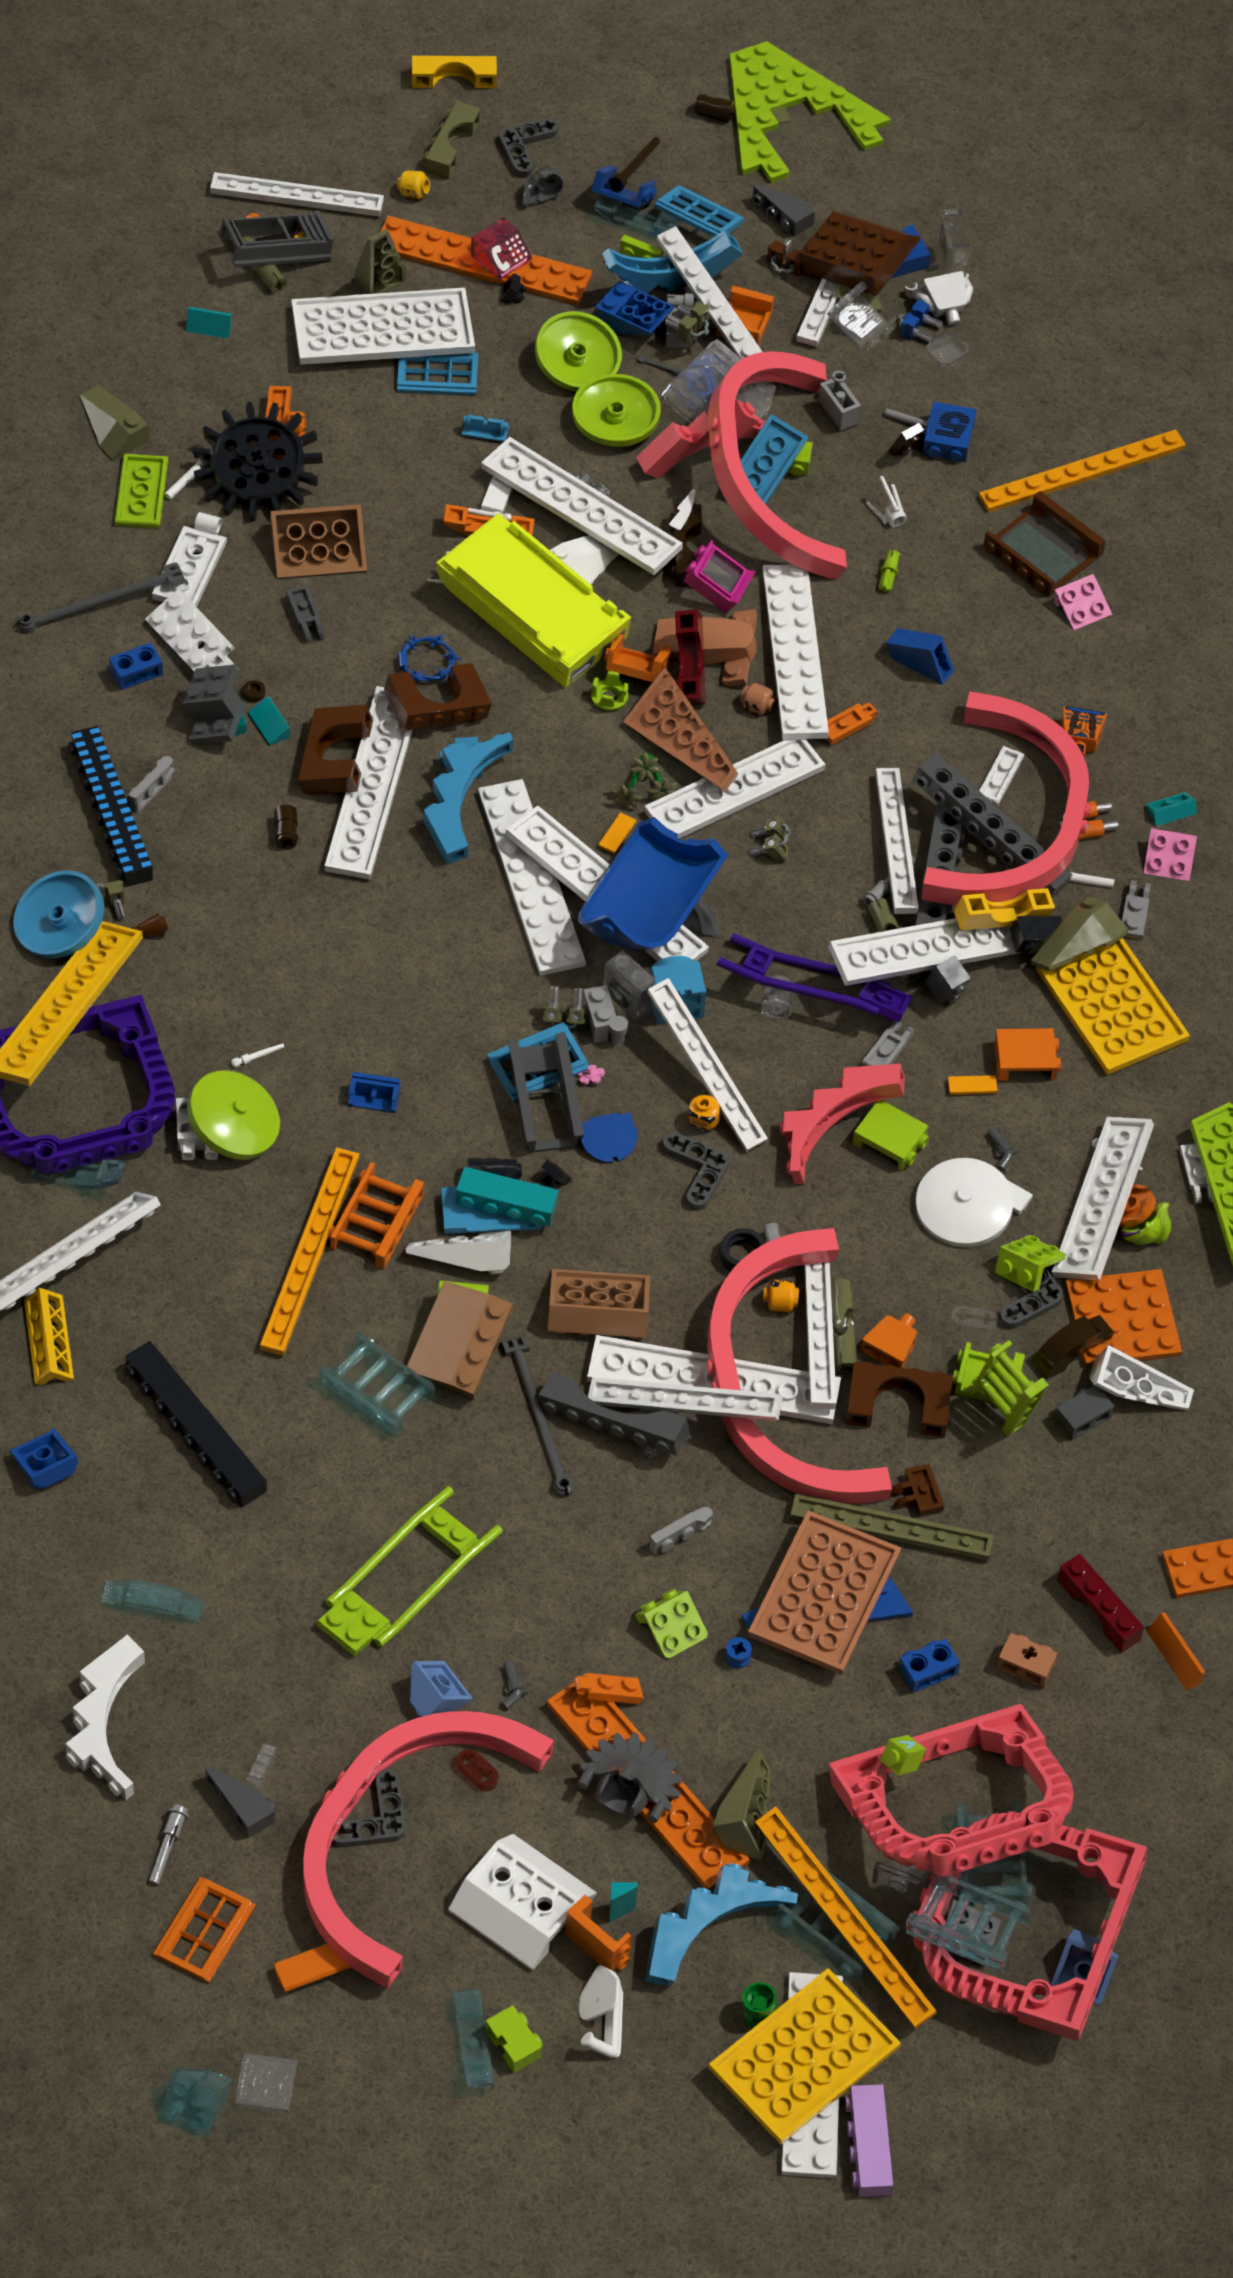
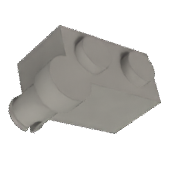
(672, 339)
(839, 401)
(602, 1016)

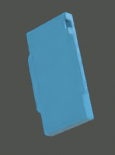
(472, 1220)

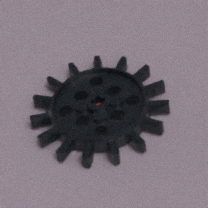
(257, 461)

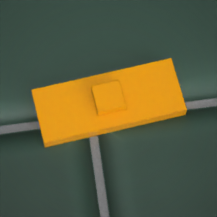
(617, 833)
(972, 1085)

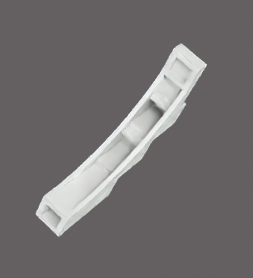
(101, 1683)

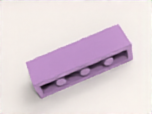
(870, 2140)

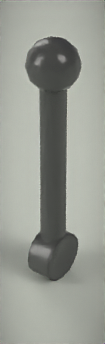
(642, 359)

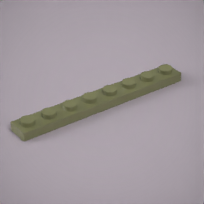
(898, 1527)

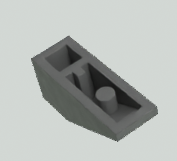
(243, 1802)

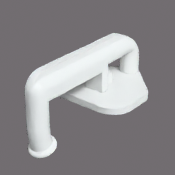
(603, 1997)

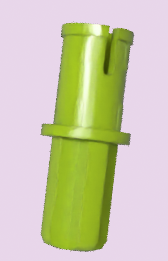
(889, 571)

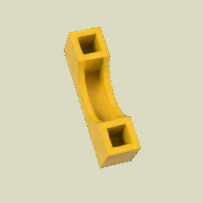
(477, 69)
(978, 913)

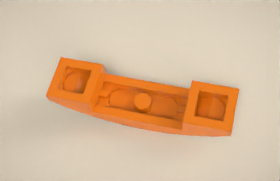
(458, 520)

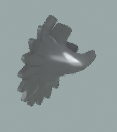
(632, 1776)

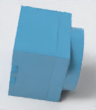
(686, 979)

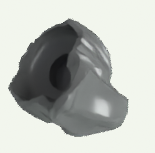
(542, 186)
(702, 919)

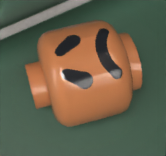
(757, 699)

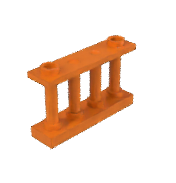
(391, 1232)

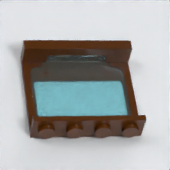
(1046, 545)

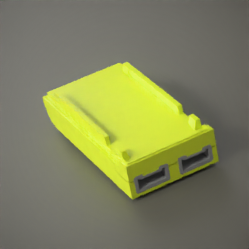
(532, 599)

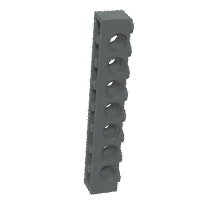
(981, 817)
(942, 855)

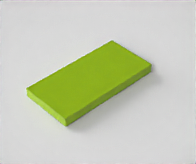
(141, 491)

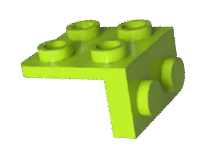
(1025, 1259)
(673, 1622)

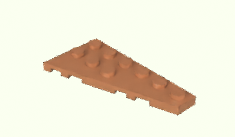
(675, 727)

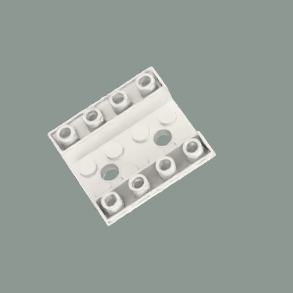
(508, 1909)

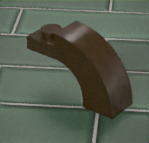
(1069, 1342)

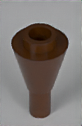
(153, 926)

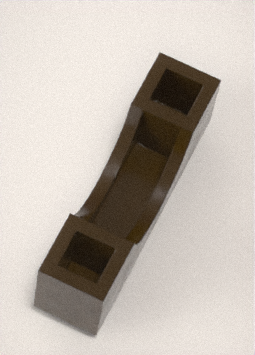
(689, 530)

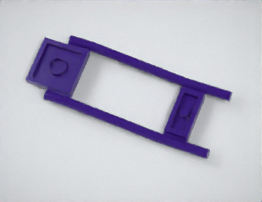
(874, 998)

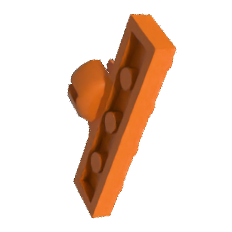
(282, 396)

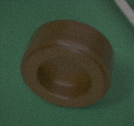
(253, 691)

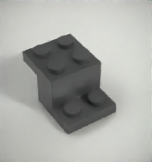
(213, 704)

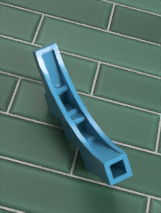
(650, 272)
(450, 789)
(731, 1894)

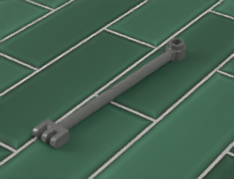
(171, 574)
(517, 1351)

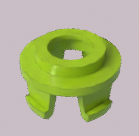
(613, 684)

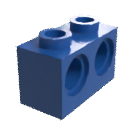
(136, 666)
(931, 1669)

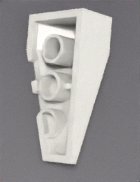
(483, 1253)
(1137, 1381)

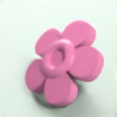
(592, 1074)

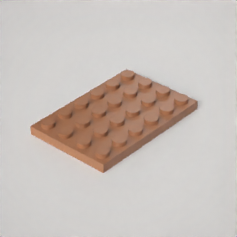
(824, 1592)

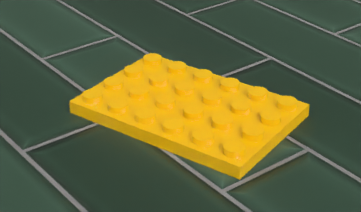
(1115, 1006)
(804, 2056)

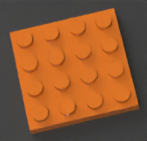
(1134, 1308)

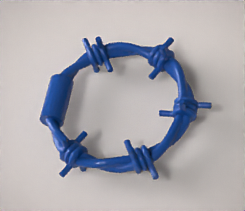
(411, 643)

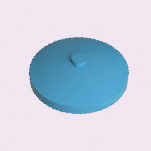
(58, 914)

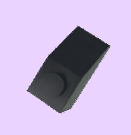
(1032, 932)

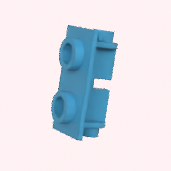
(479, 428)

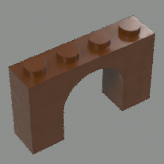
(418, 712)
(327, 728)
(930, 1388)

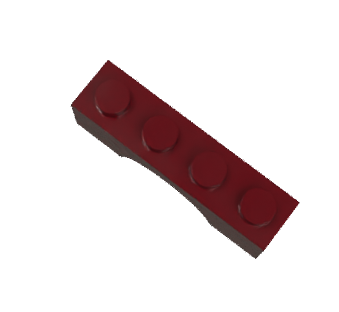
(691, 649)
(1116, 1619)

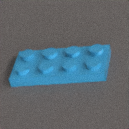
(772, 456)

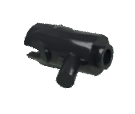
(502, 1167)

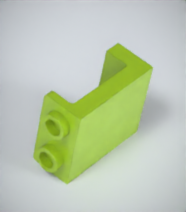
(892, 1133)
(971, 1366)

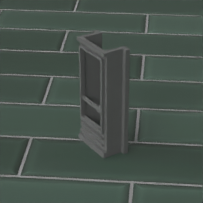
(314, 247)
(543, 1060)

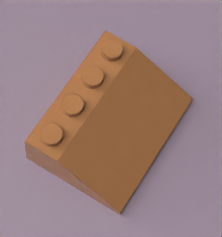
(318, 541)
(599, 1303)
(460, 1338)

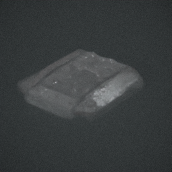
(693, 387)

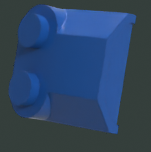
(45, 1459)

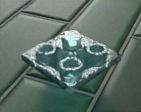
(195, 2099)

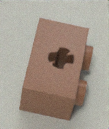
(1033, 1670)

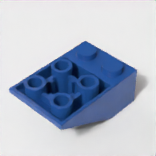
(631, 310)

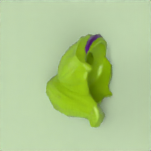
(1152, 1230)

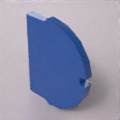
(609, 1137)

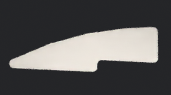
(685, 509)

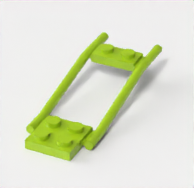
(356, 1623)

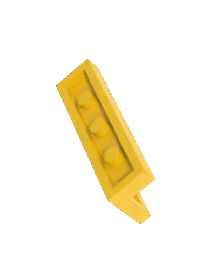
(42, 1337)

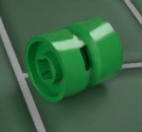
(758, 2002)

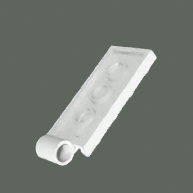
(195, 568)
(186, 628)

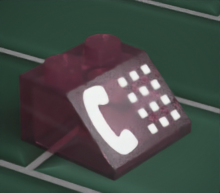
(500, 248)

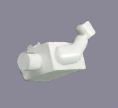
(945, 294)

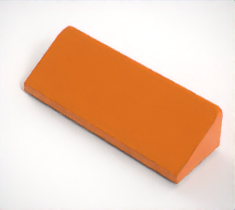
(1176, 1652)
(308, 1967)

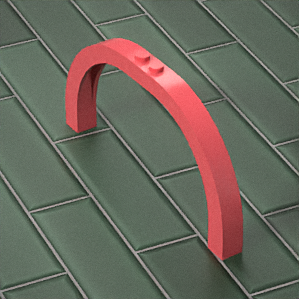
(729, 473)
(1039, 729)
(767, 1458)
(429, 1731)

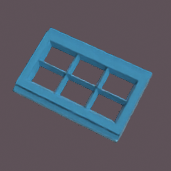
(683, 214)
(439, 387)
(544, 1081)

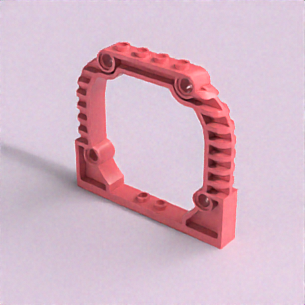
(1008, 1731)
(1069, 2003)

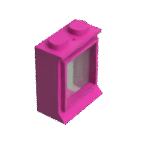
(717, 576)

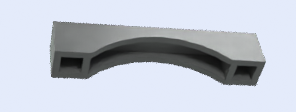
(658, 1429)

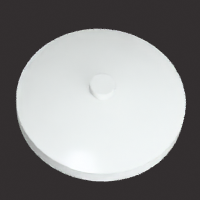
(964, 1202)

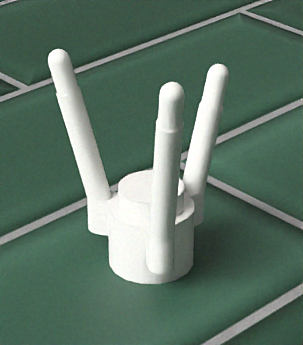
(893, 513)

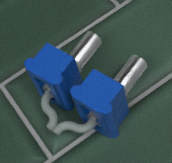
(917, 317)

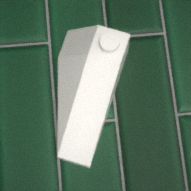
(585, 556)

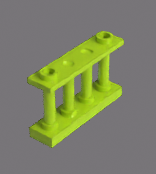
(1026, 1397)

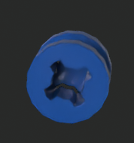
(742, 1657)

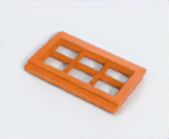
(226, 1940)

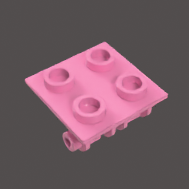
(1082, 602)
(1170, 854)

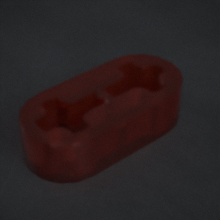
(480, 1765)

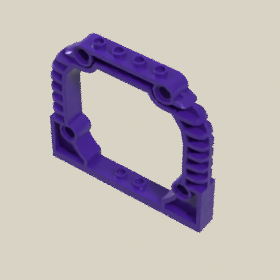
(132, 1027)

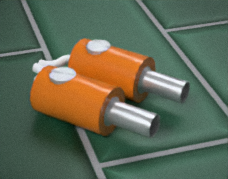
(1097, 827)

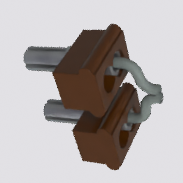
(777, 253)

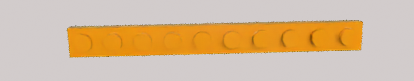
(1082, 470)
(309, 1252)
(846, 1917)

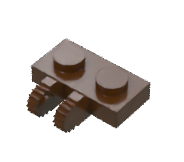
(923, 1490)

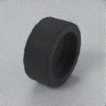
(736, 1236)

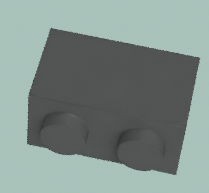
(947, 981)
(1083, 1412)

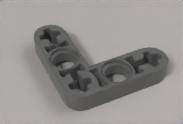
(519, 140)
(707, 1169)
(1038, 1297)
(379, 1824)

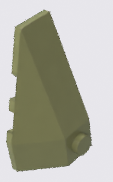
(379, 265)
(114, 423)
(1083, 929)
(743, 1807)

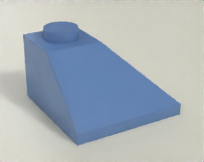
(436, 1688)
(1077, 1962)

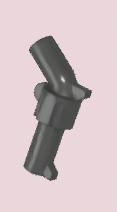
(1003, 1149)
(514, 1685)

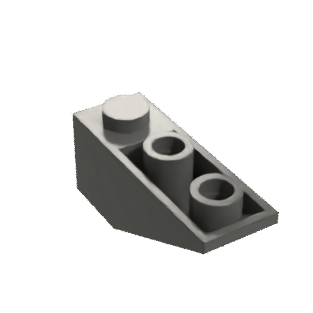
(786, 209)

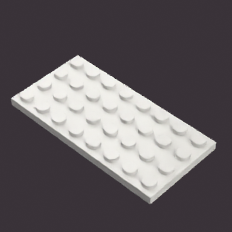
(383, 326)

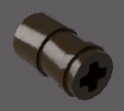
(714, 107)
(286, 826)

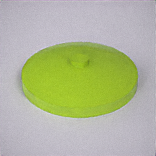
(576, 349)
(616, 410)
(233, 1115)

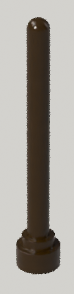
(619, 180)

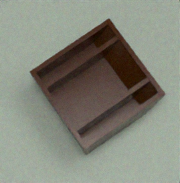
(855, 251)

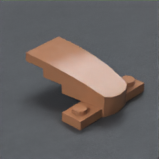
(722, 640)

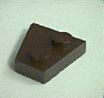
(907, 439)

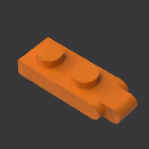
(850, 722)
(609, 1688)

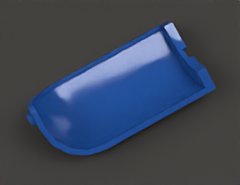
(650, 887)

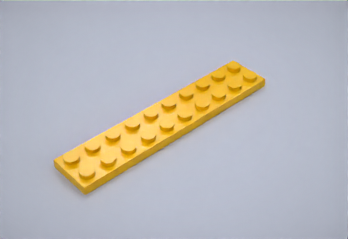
(65, 1002)

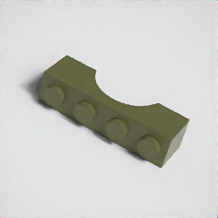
(460, 122)

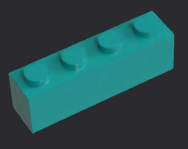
(507, 1196)

